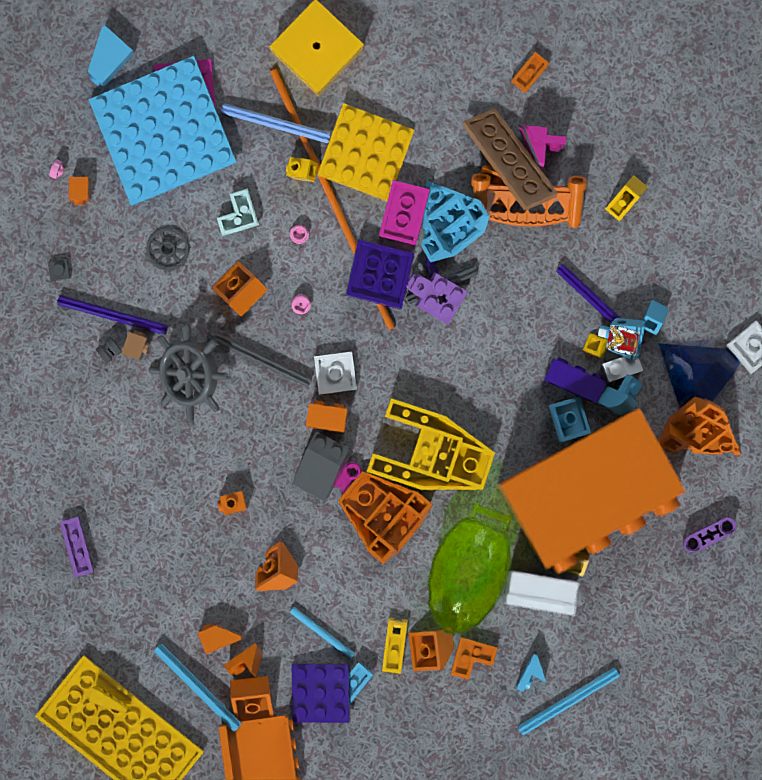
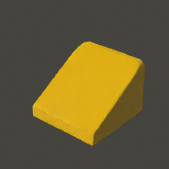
(596, 345)
(580, 567)

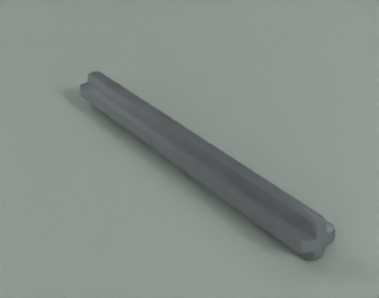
(259, 358)

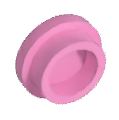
(299, 234)

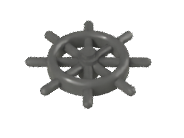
(188, 373)

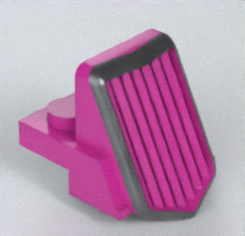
(538, 141)

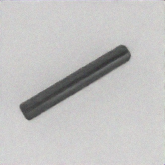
(454, 278)

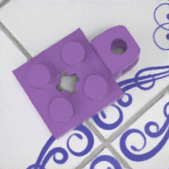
(430, 290)

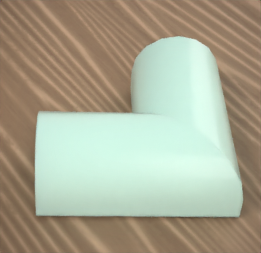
(242, 218)

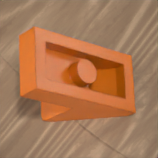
(248, 658)

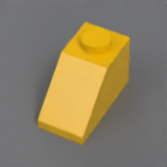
(626, 198)

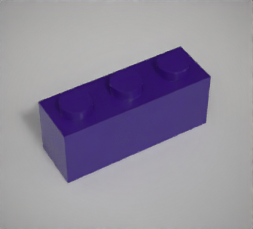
(575, 380)

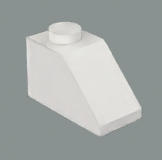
(620, 368)

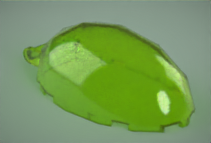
(469, 571)

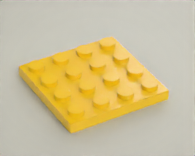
(365, 152)

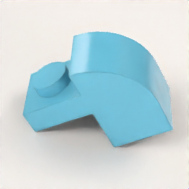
(621, 400)

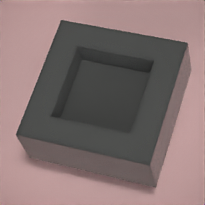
(59, 270)

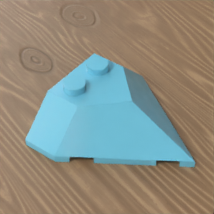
(451, 222)

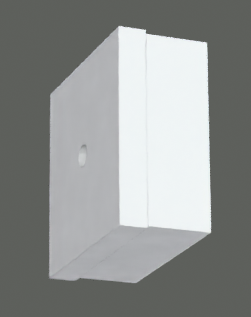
(540, 593)

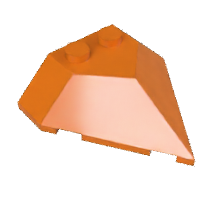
(699, 427)

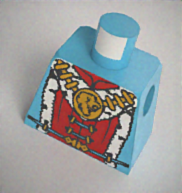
(624, 337)

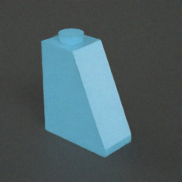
(108, 57)

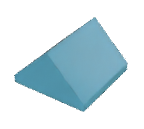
(569, 419)

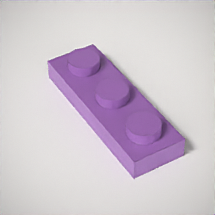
(77, 546)

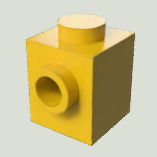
(301, 169)

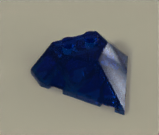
(698, 370)

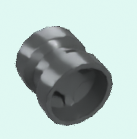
(105, 353)

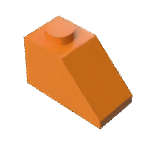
(216, 637)

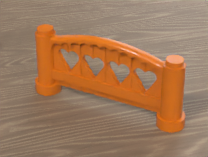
(569, 197)

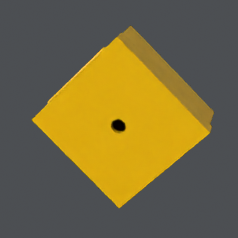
(316, 47)

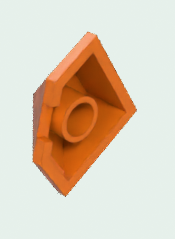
(278, 571)

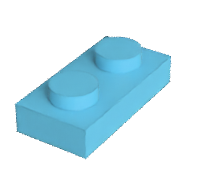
(358, 679)

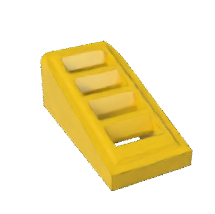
(106, 700)

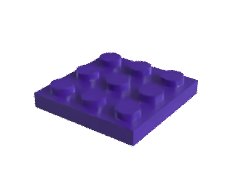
(379, 274)
(321, 693)

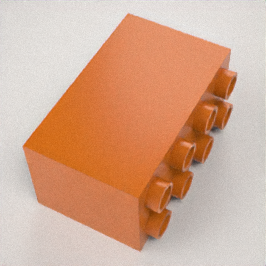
(592, 491)

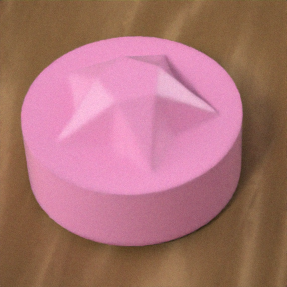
(57, 169)
(300, 304)

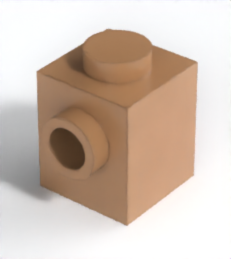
(136, 345)

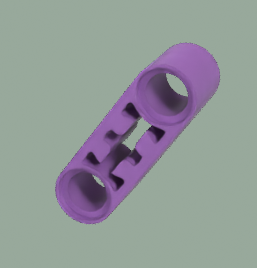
(715, 537)

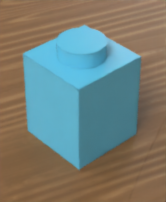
(655, 316)

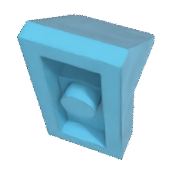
(532, 668)

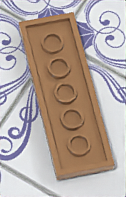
(510, 159)

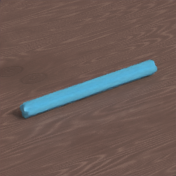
(197, 687)
(568, 701)

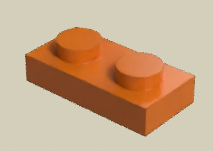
(530, 72)

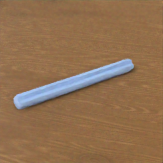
(276, 123)

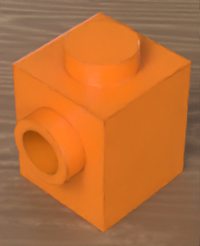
(232, 503)

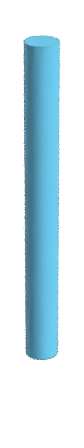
(322, 632)

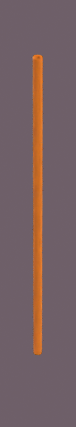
(324, 182)

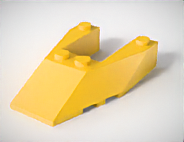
(443, 456)

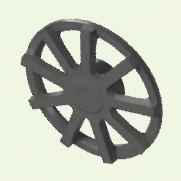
(167, 249)

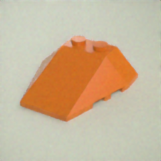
(383, 514)

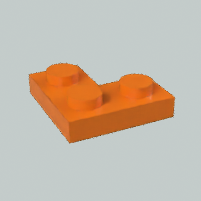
(471, 651)

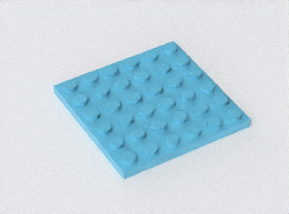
(162, 131)

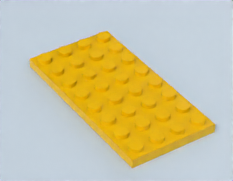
(119, 743)

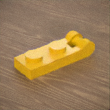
(394, 646)

